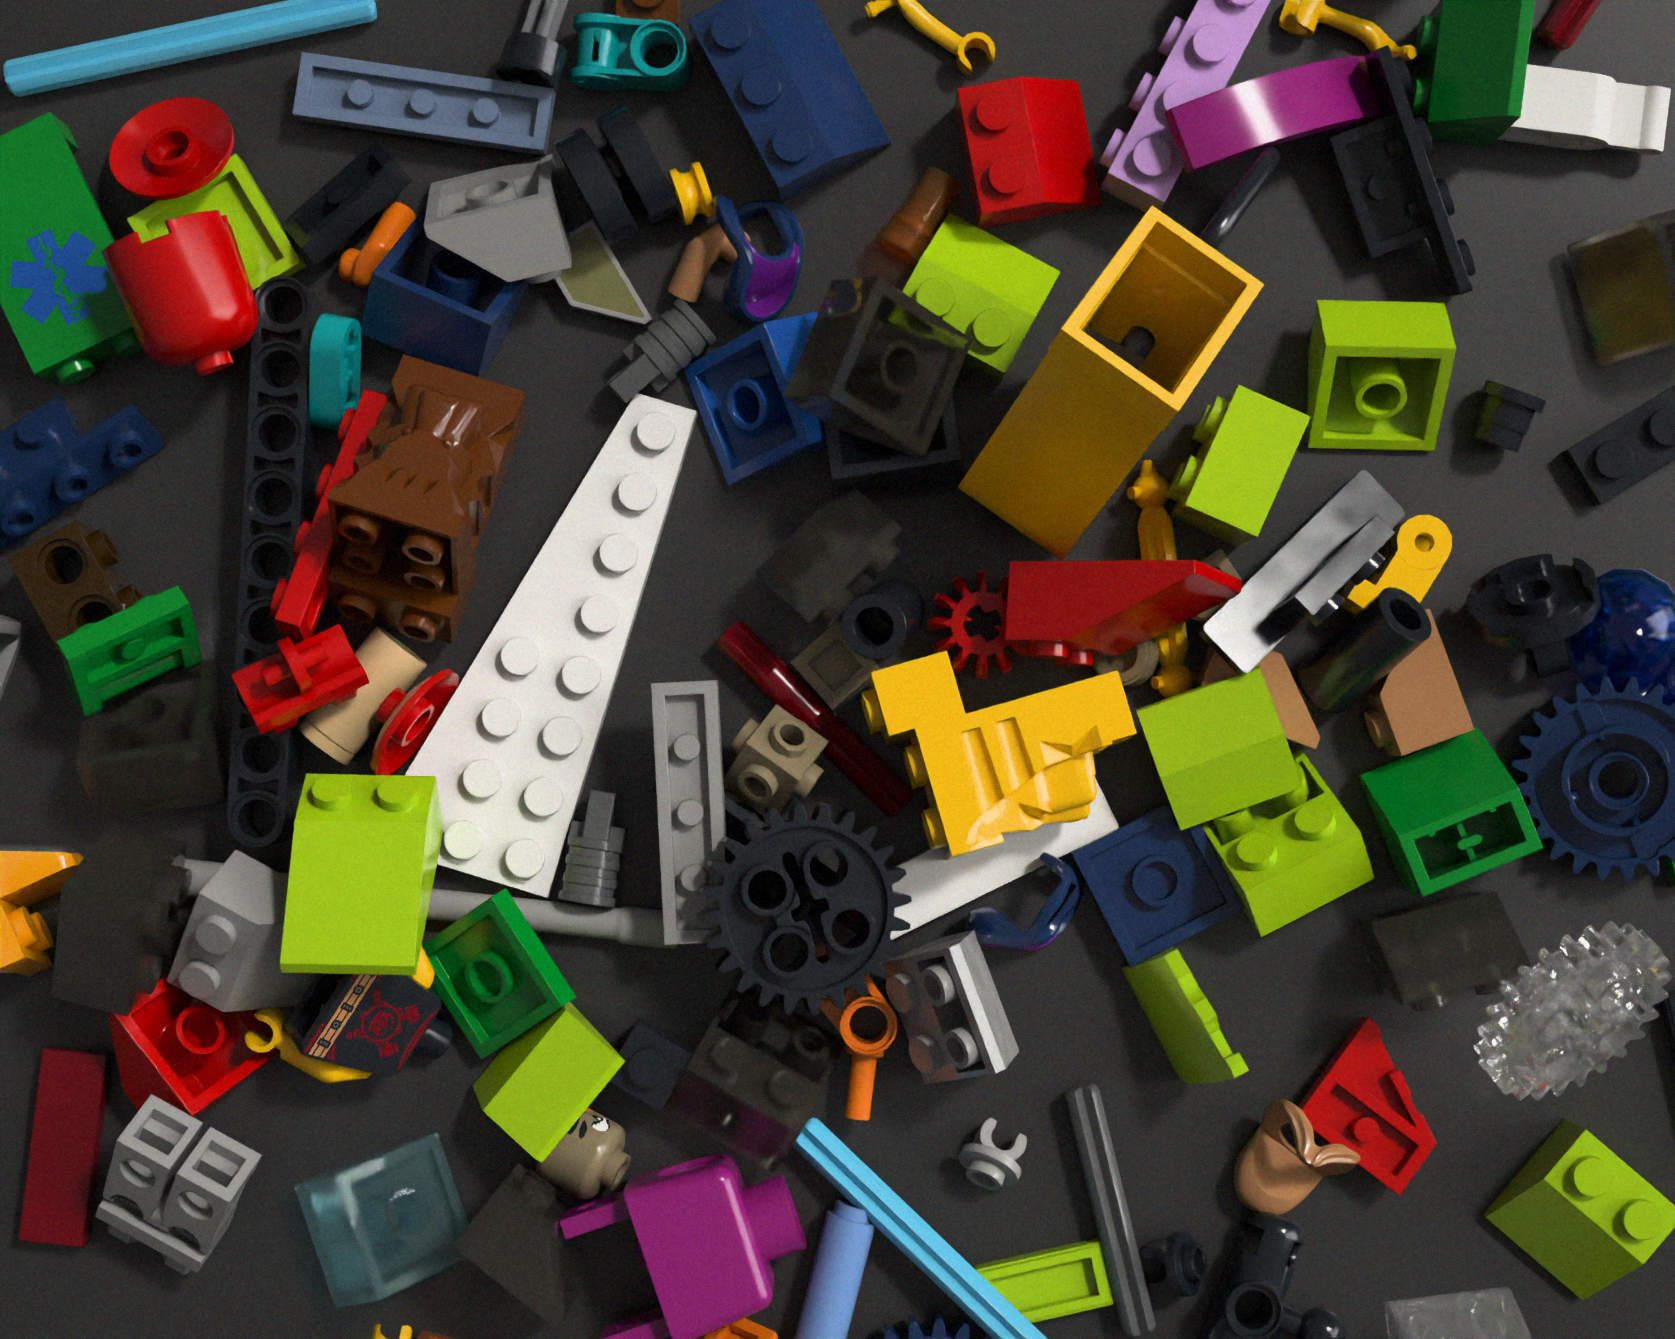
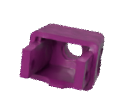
(699, 1241)

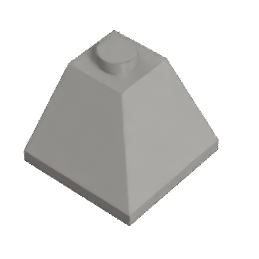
(504, 220)

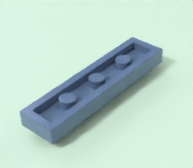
(424, 103)

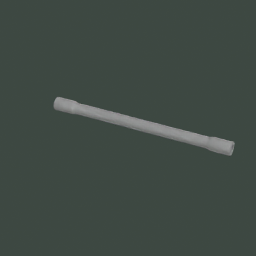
(624, 924)

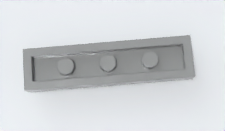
(688, 802)

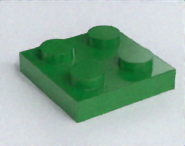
(495, 974)

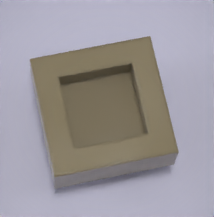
(833, 667)

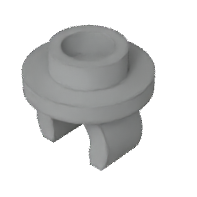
(989, 1165)

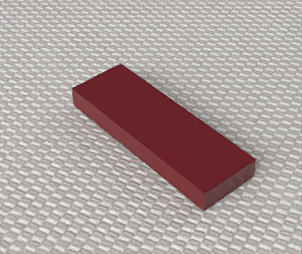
(65, 1146)

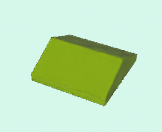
(1219, 748)
(547, 1079)

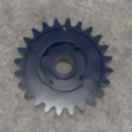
(1566, 769)

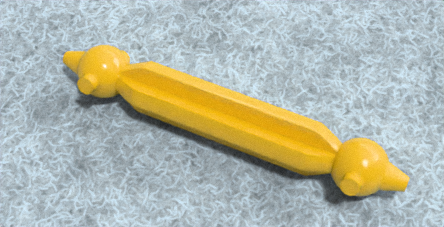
(1158, 543)

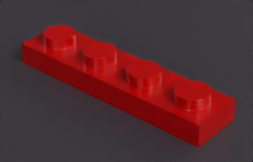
(301, 599)

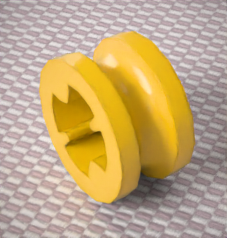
(692, 193)

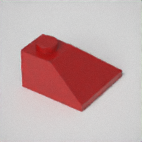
(184, 1049)

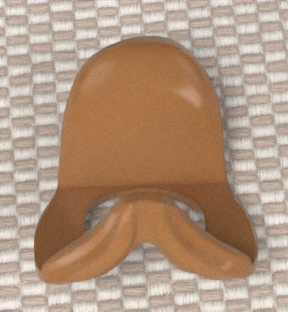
(1277, 1176)

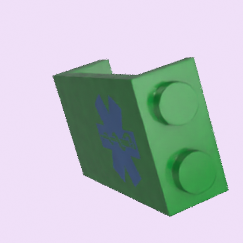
(52, 257)

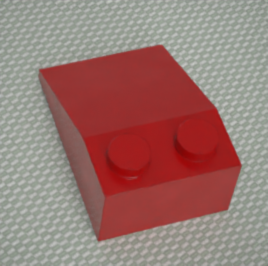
(1105, 606)

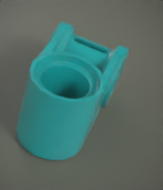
(615, 53)

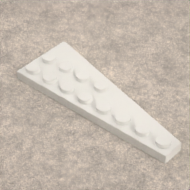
(537, 694)

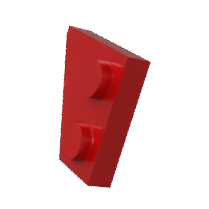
(1369, 1109)

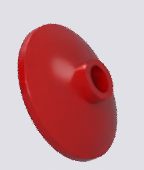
(171, 148)
(409, 720)

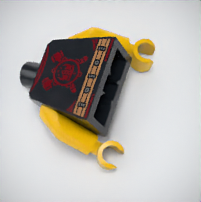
(358, 1025)

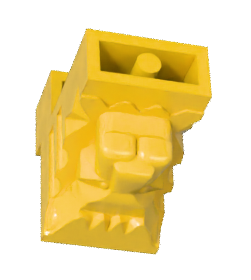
(999, 764)

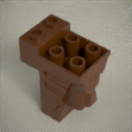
(422, 500)

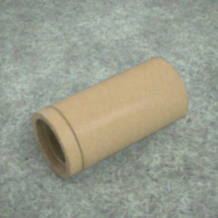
(348, 726)

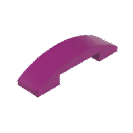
(1273, 111)

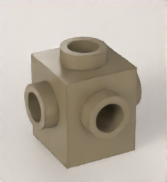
(774, 761)

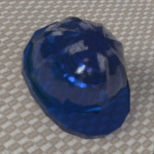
(1630, 631)

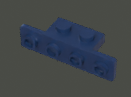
(54, 465)

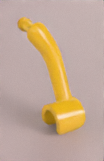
(1302, 16)
(935, 30)

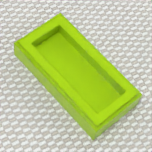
(1052, 1280)

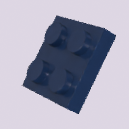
(1155, 883)

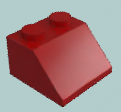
(1025, 149)

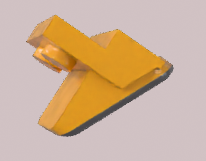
(26, 877)

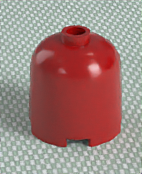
(186, 292)

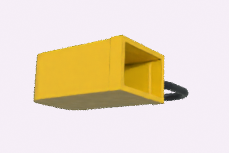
(1090, 411)

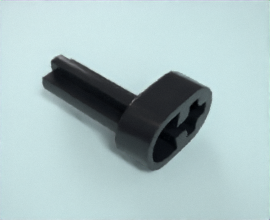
(532, 53)

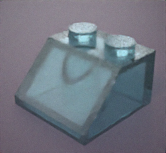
(384, 1220)

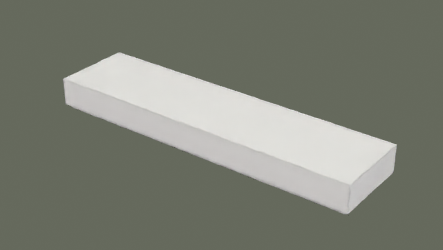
(945, 884)

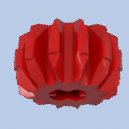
(976, 646)

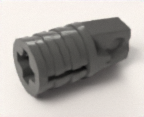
(661, 351)
(594, 853)

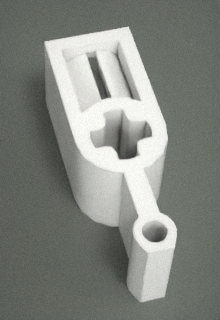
(1589, 112)

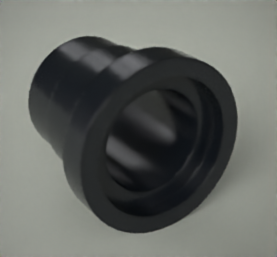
(1506, 415)

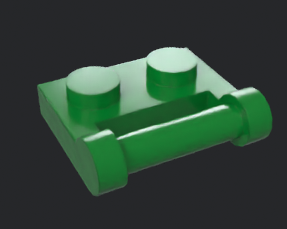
(129, 649)

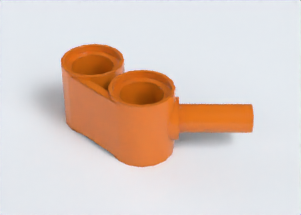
(863, 1050)

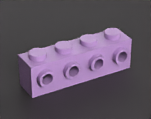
(1198, 63)

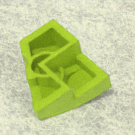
(1183, 1019)

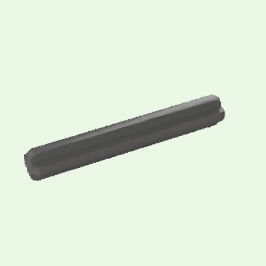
(1110, 1210)

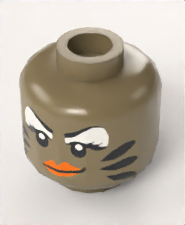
(587, 1157)

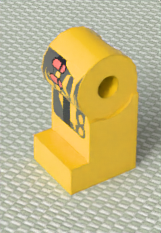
(1410, 562)

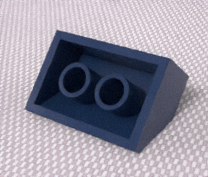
(787, 90)

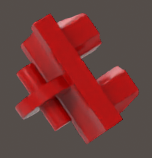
(300, 679)

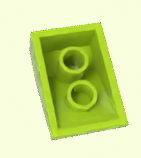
(361, 874)

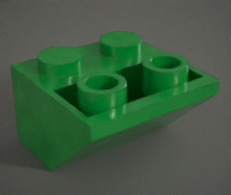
(1449, 813)

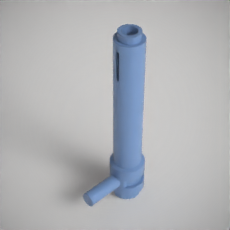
(836, 1273)

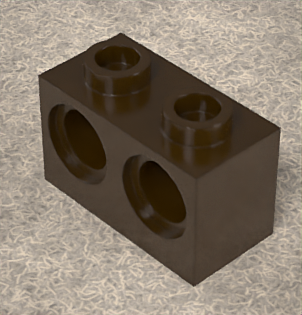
(71, 605)

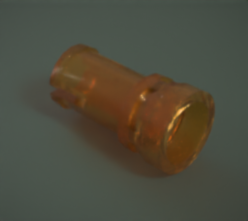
(912, 227)

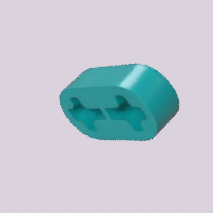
(334, 370)

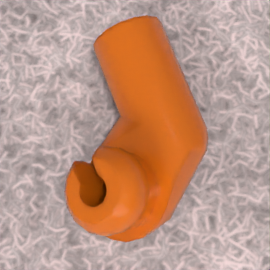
(358, 265)

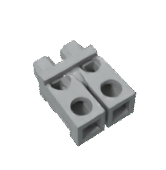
(172, 1201)

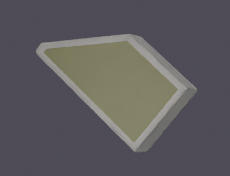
(598, 281)

